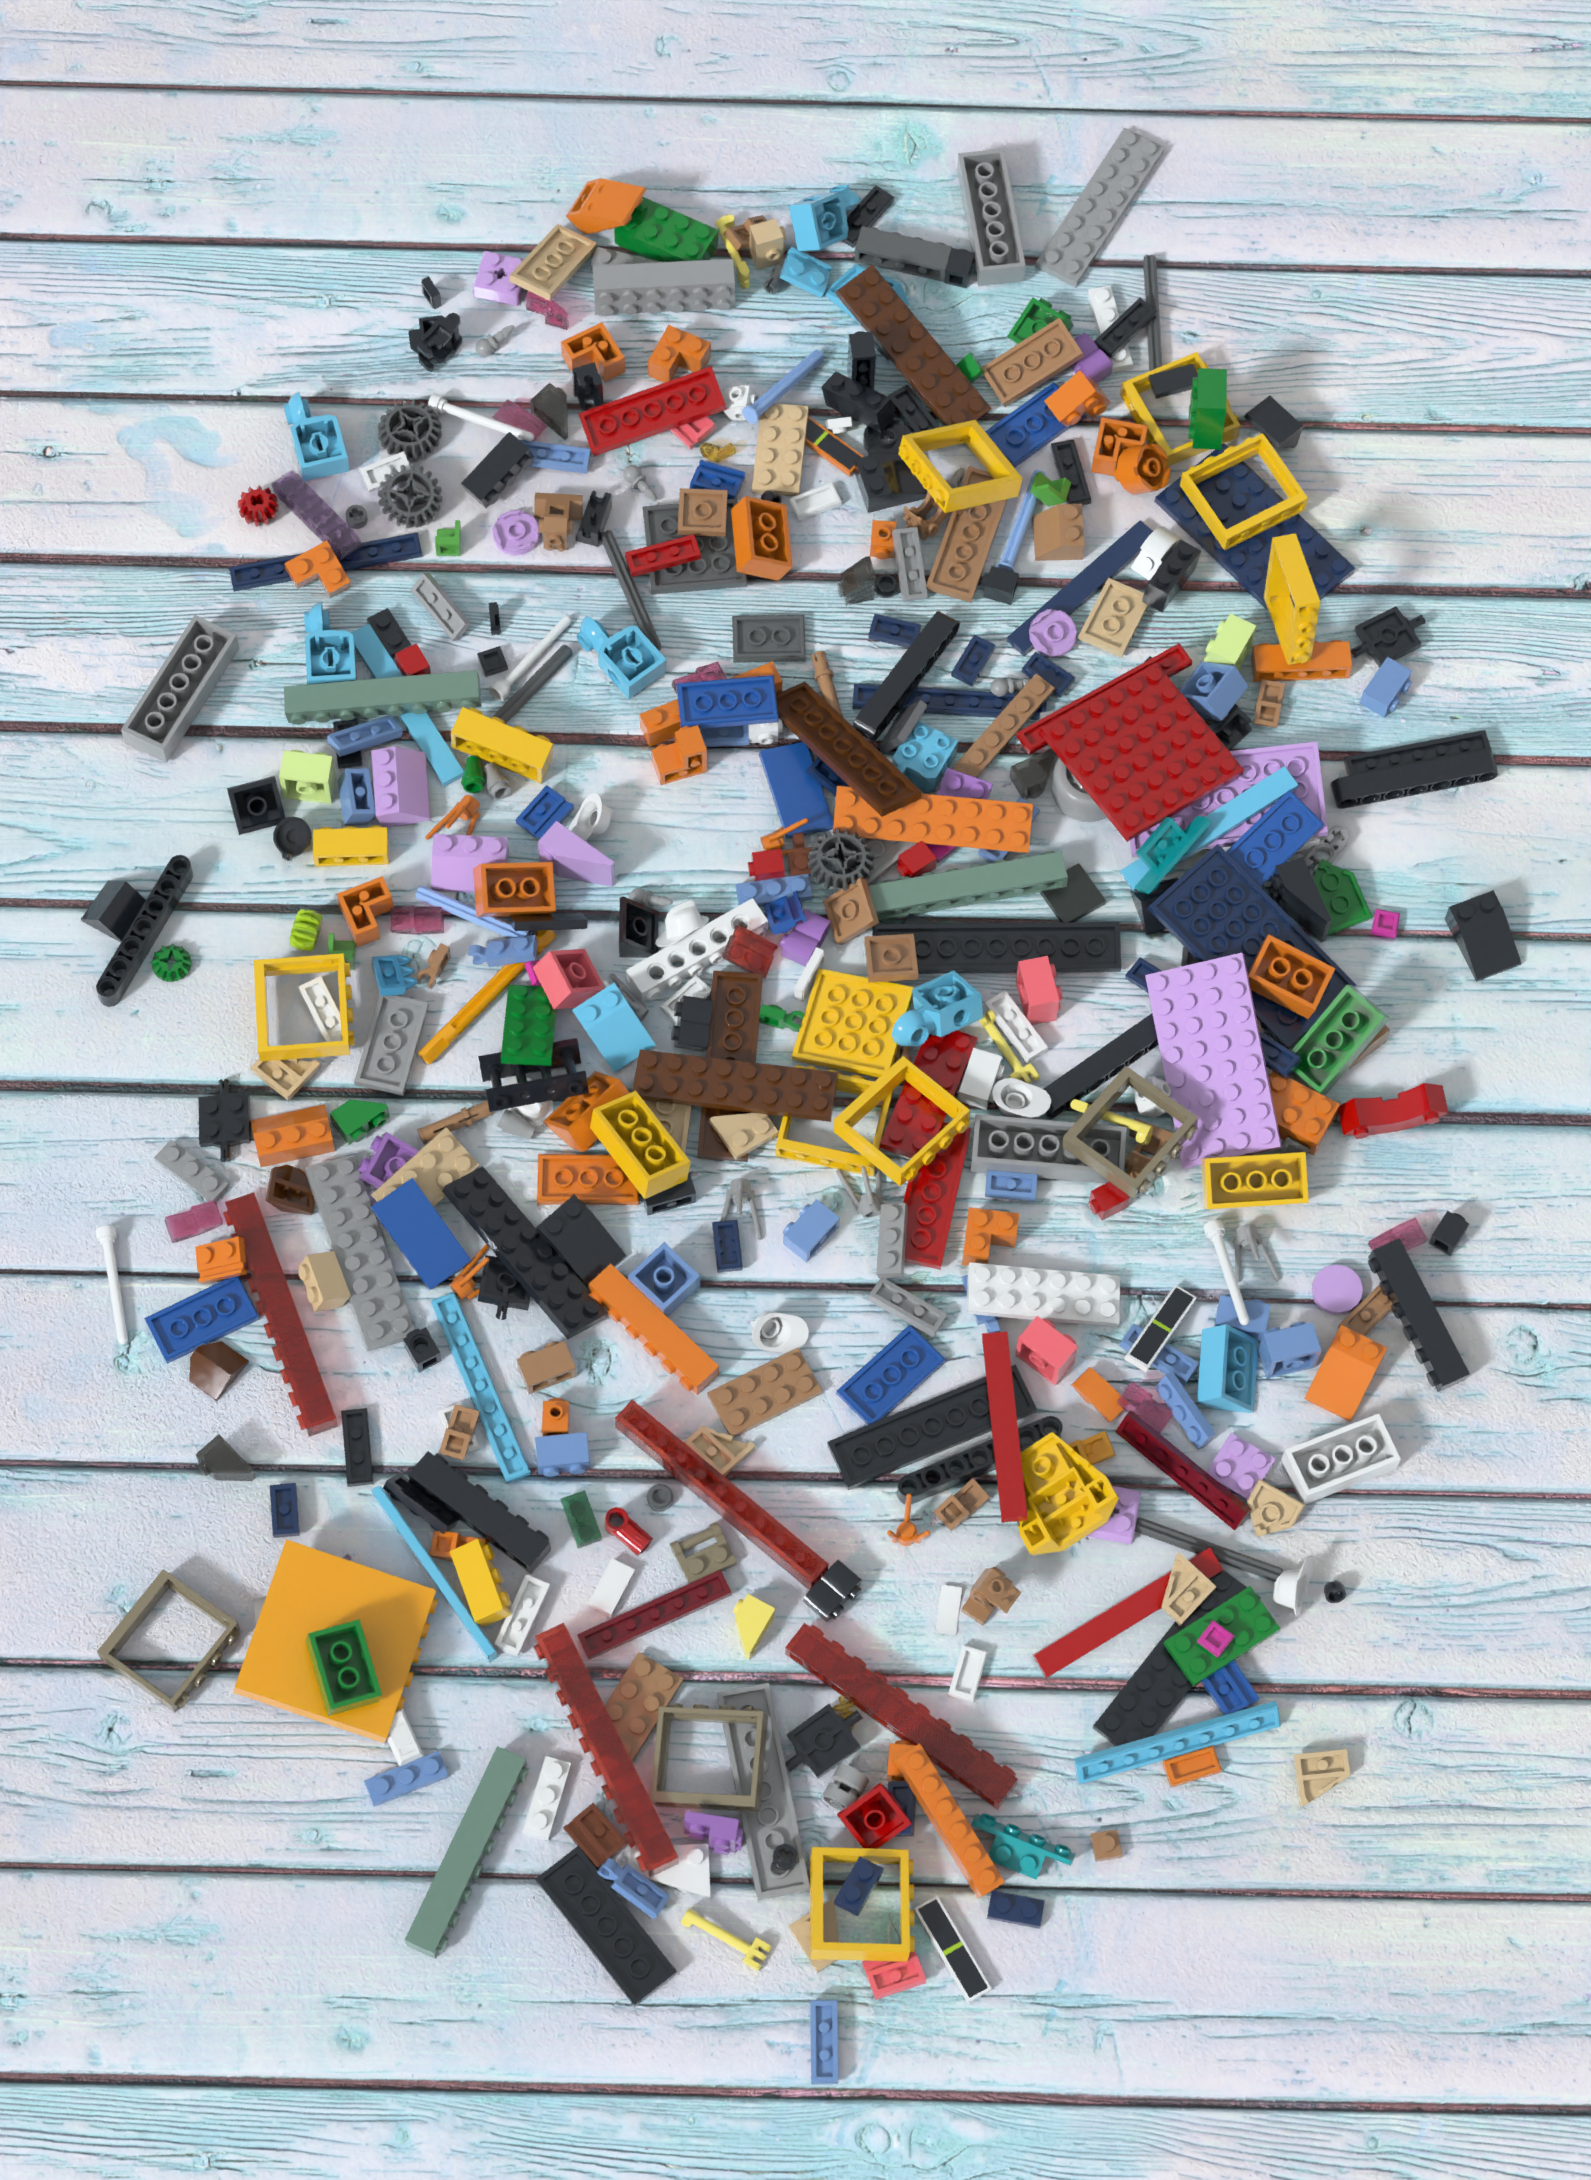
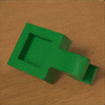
(777, 1017)

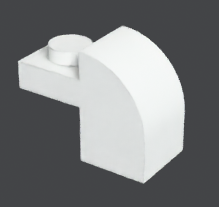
(1155, 551)

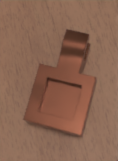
(798, 858)

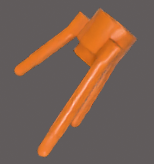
(465, 810)
(774, 840)
(463, 1283)
(907, 1531)

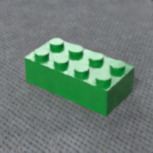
(666, 234)
(1338, 1038)

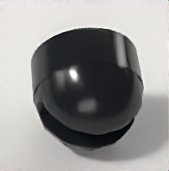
(771, 496)
(1334, 1597)

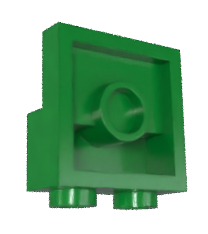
(1034, 318)

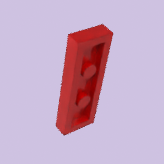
(663, 555)

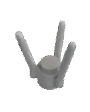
(638, 1007)
(740, 1194)
(870, 1203)
(1250, 1239)

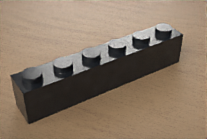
(1418, 1315)
(480, 1512)

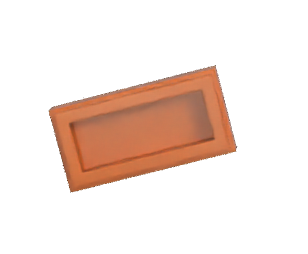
(1192, 1766)

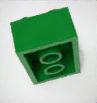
(1208, 408)
(343, 1667)

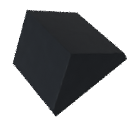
(1275, 423)
(256, 805)
(1144, 900)
(114, 909)
(637, 929)

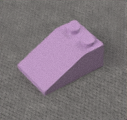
(575, 857)

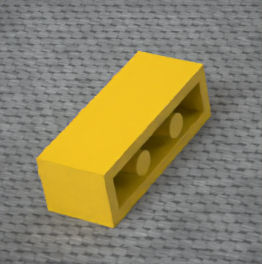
(350, 846)
(481, 1582)

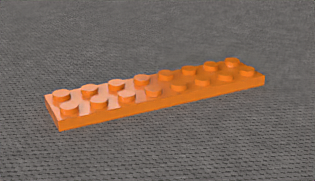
(939, 821)

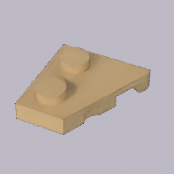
(285, 1075)
(743, 1131)
(719, 1449)
(1185, 1590)
(1319, 1772)
(801, 1932)

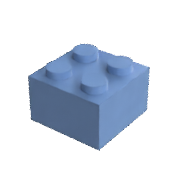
(1214, 689)
(665, 1279)
(1289, 1349)

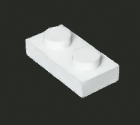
(375, 472)

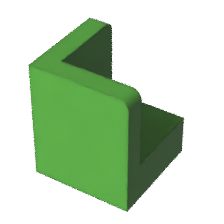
(1050, 491)
(449, 541)
(340, 947)

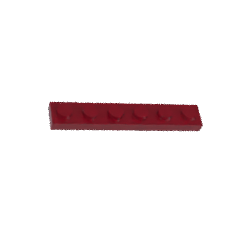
(1183, 1470)
(654, 1614)

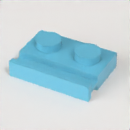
(805, 272)

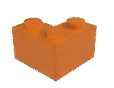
(594, 346)
(675, 351)
(1075, 398)
(1111, 440)
(322, 564)
(680, 759)
(361, 905)
(985, 1229)

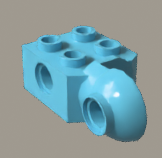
(822, 218)
(315, 440)
(328, 652)
(624, 657)
(925, 756)
(938, 1010)

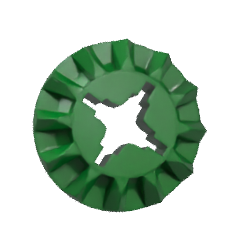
(178, 970)

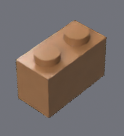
(546, 1366)

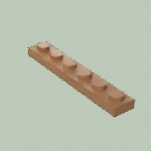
(1004, 727)

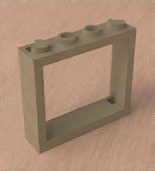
(1133, 1187)
(137, 1615)
(702, 1713)

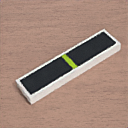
(1160, 1328)
(952, 1949)

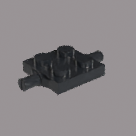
(1388, 636)
(224, 1120)
(501, 1288)
(823, 1741)

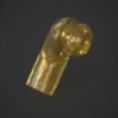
(716, 453)

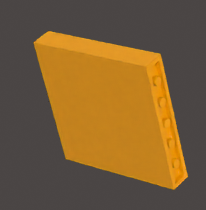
(320, 1592)

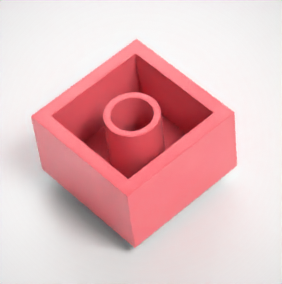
(568, 977)
(1038, 990)
(1046, 1350)

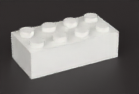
(1340, 1459)

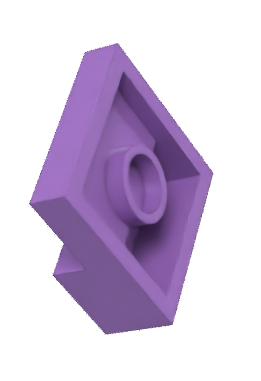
(963, 785)
(387, 1157)
(722, 1831)

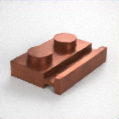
(595, 1835)

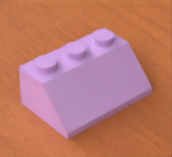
(400, 786)
(457, 856)

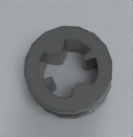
(356, 509)

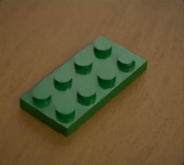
(528, 1027)
(1242, 1616)

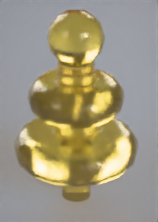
(844, 1707)

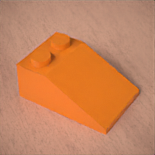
(1345, 1373)

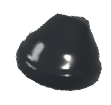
(292, 837)

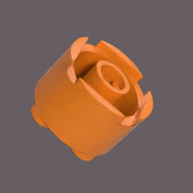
(1142, 469)

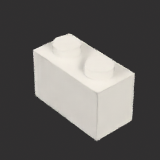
(980, 1078)

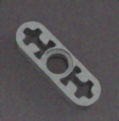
(1325, 844)

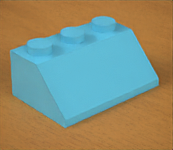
(1227, 1369)

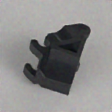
(435, 339)

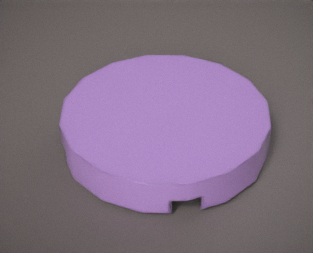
(516, 532)
(1052, 633)
(1337, 1289)

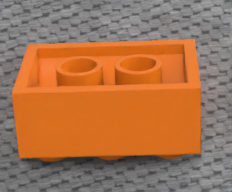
(573, 1117)
(292, 1135)

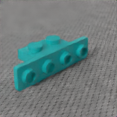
(1165, 849)
(1019, 1850)

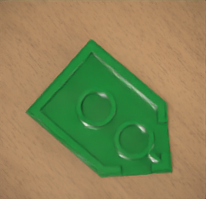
(1341, 897)

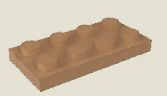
(1032, 362)
(764, 1393)
(637, 1701)

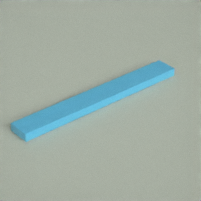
(418, 725)
(1227, 818)
(480, 1387)
(434, 1573)
(1177, 1742)

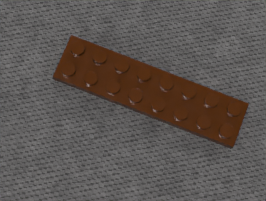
(912, 348)
(845, 750)
(731, 1037)
(735, 1085)

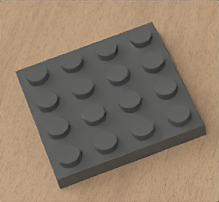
(717, 561)

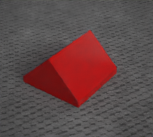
(874, 1817)

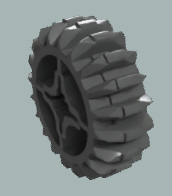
(416, 420)
(419, 496)
(822, 865)

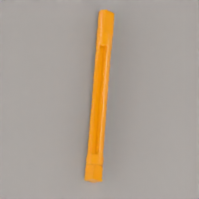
(479, 1003)

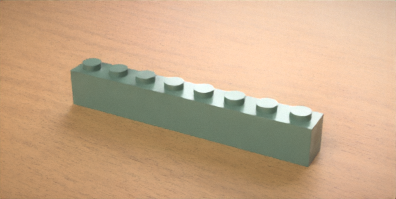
(382, 697)
(968, 885)
(466, 1853)

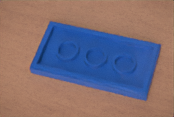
(1027, 428)
(727, 702)
(794, 790)
(1275, 837)
(420, 1234)
(202, 1318)
(891, 1376)

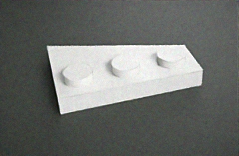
(689, 1875)

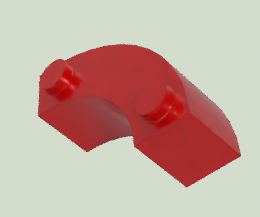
(1411, 1109)

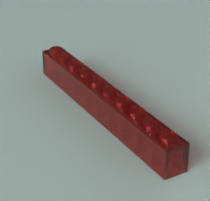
(281, 1316)
(721, 1494)
(901, 1716)
(606, 1749)

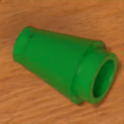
(473, 775)

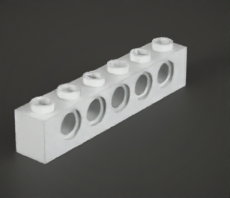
(702, 939)

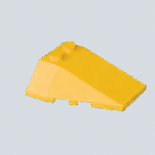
(1062, 1495)

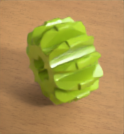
(306, 930)

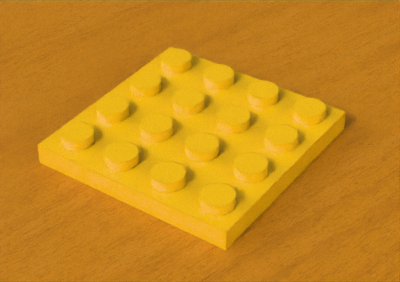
(851, 1023)

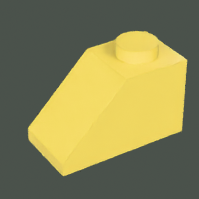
(752, 1622)

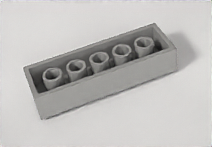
(991, 217)
(664, 287)
(180, 688)
(1037, 1148)

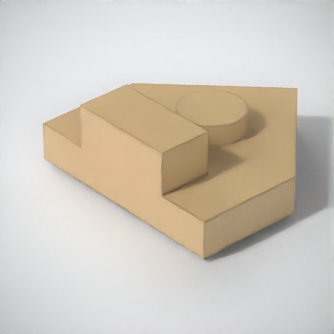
(1272, 1509)

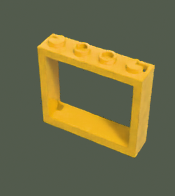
(1130, 395)
(1003, 486)
(1260, 522)
(1287, 575)
(302, 965)
(876, 1093)
(829, 1157)
(860, 1951)

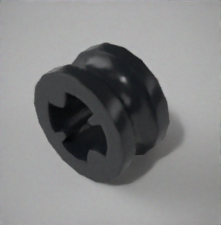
(781, 1864)

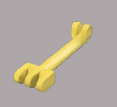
(741, 266)
(1019, 1071)
(1144, 1131)
(751, 1950)

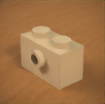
(766, 243)
(324, 1281)

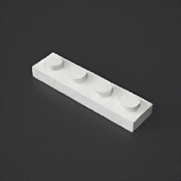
(1105, 313)

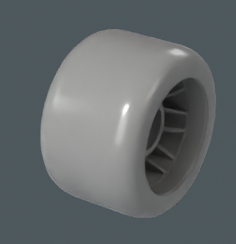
(1072, 797)

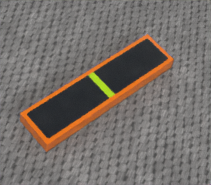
(831, 447)

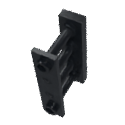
(525, 1092)

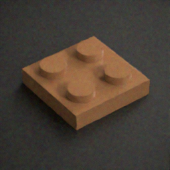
(702, 512)
(851, 911)
(891, 958)

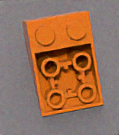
(604, 205)

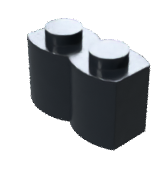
(692, 1023)
(833, 1591)

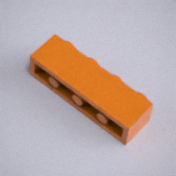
(1328, 661)

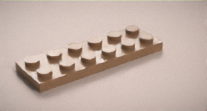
(966, 545)

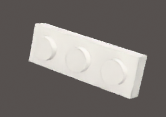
(322, 1009)
(1016, 1026)
(523, 1615)
(547, 1798)

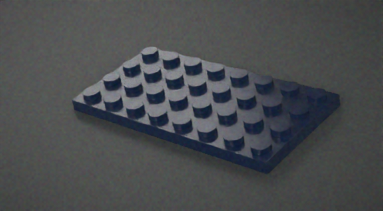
(1236, 497)
(1225, 912)

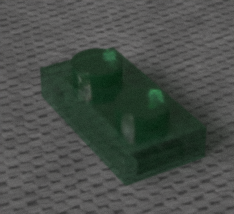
(581, 1519)

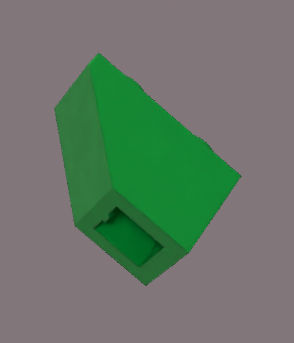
(357, 1118)

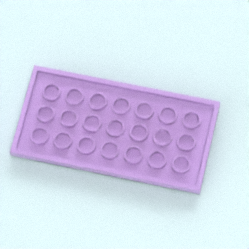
(1258, 763)
(1214, 1057)

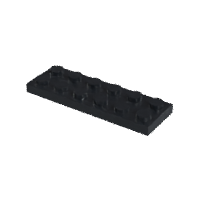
(606, 1926)

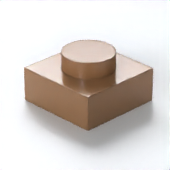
(1106, 1845)

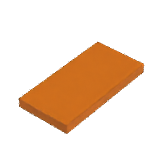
(589, 1177)

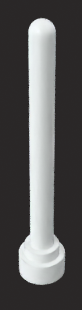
(440, 405)
(501, 688)
(1215, 1233)
(106, 1236)

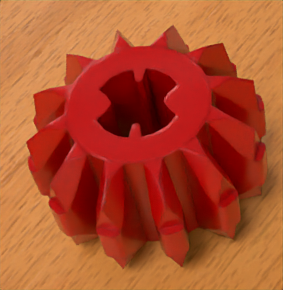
(258, 505)

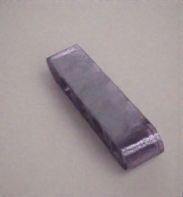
(316, 514)

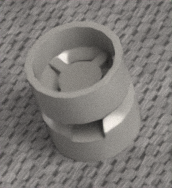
(849, 1780)

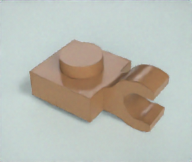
(437, 961)

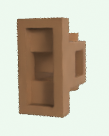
(557, 511)
(916, 517)
(1137, 1162)
(992, 1588)

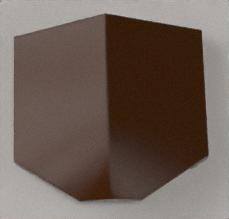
(290, 1190)
(215, 1368)

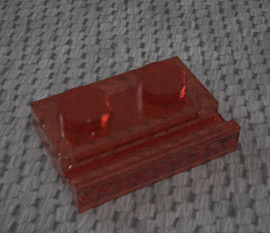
(749, 951)

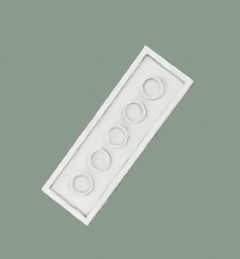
(1043, 1293)

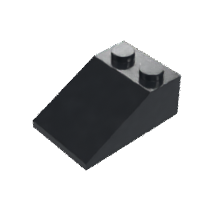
(886, 482)
(1299, 897)
(1483, 935)
(580, 1240)

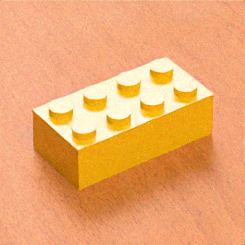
(502, 744)
(640, 1144)
(1254, 1180)

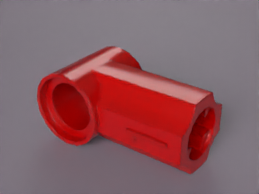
(629, 1532)

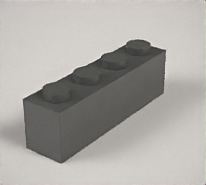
(902, 253)

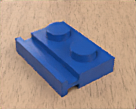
(717, 477)
(544, 812)
(784, 913)
(1230, 1689)

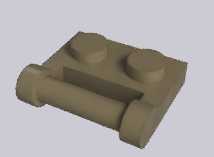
(707, 1560)

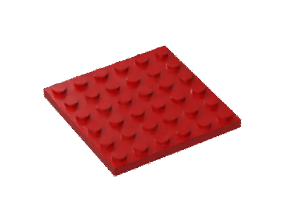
(1141, 751)

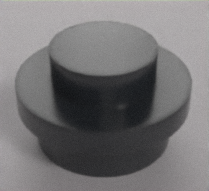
(886, 586)

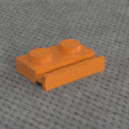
(221, 1260)

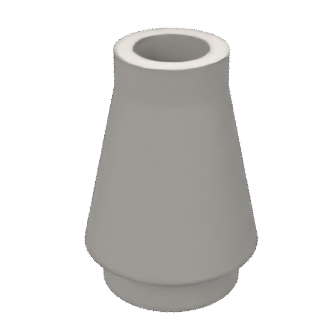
(497, 783)
(515, 1124)

